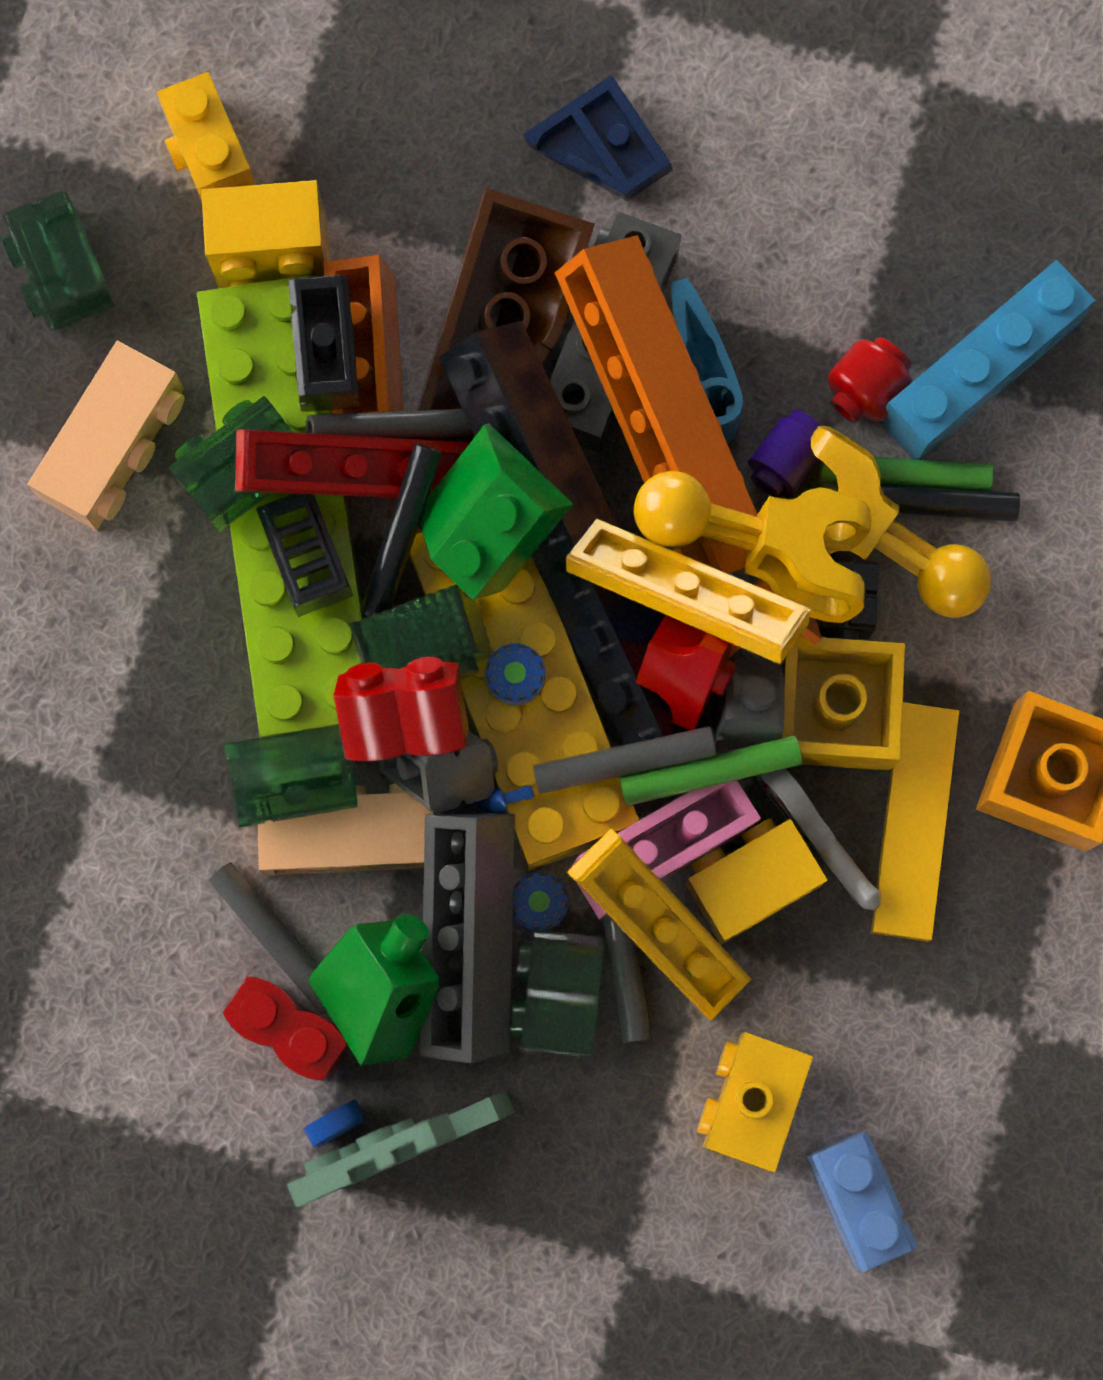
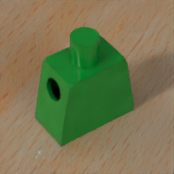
(378, 987)

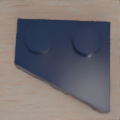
(602, 141)

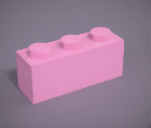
(687, 830)

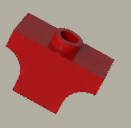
(686, 669)

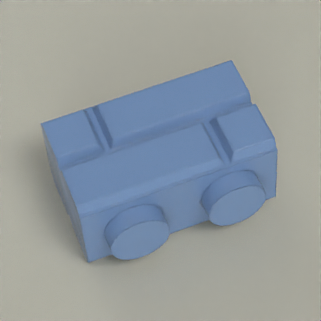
(861, 1201)

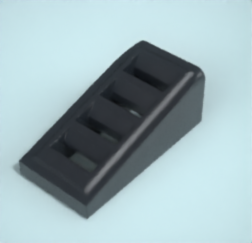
(319, 593)

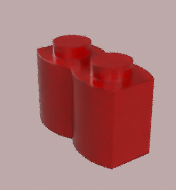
(401, 710)
(275, 1020)

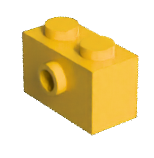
(203, 135)
(753, 880)
(755, 1101)

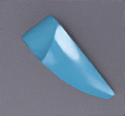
(708, 355)

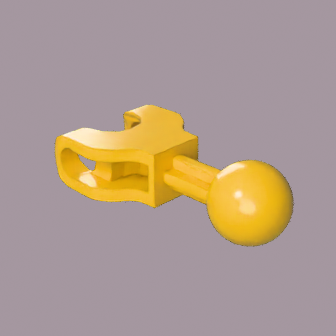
(782, 542)
(949, 578)

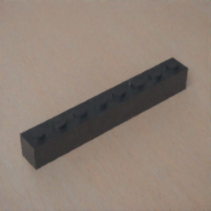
(507, 387)

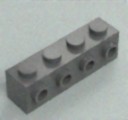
(574, 374)
(469, 933)

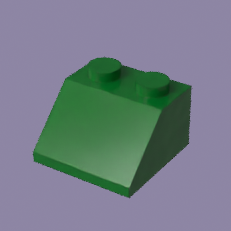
(489, 515)

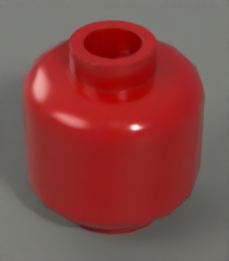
(868, 379)

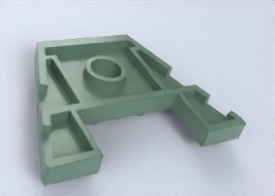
(392, 1147)

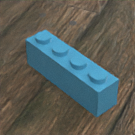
(986, 361)

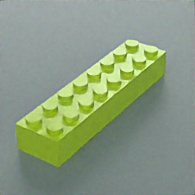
(289, 656)

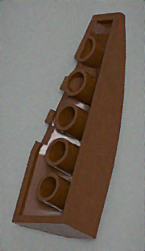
(505, 280)

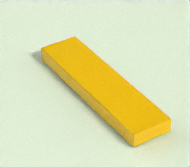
(688, 591)
(915, 823)
(659, 924)

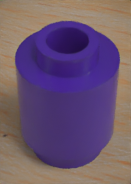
(785, 455)

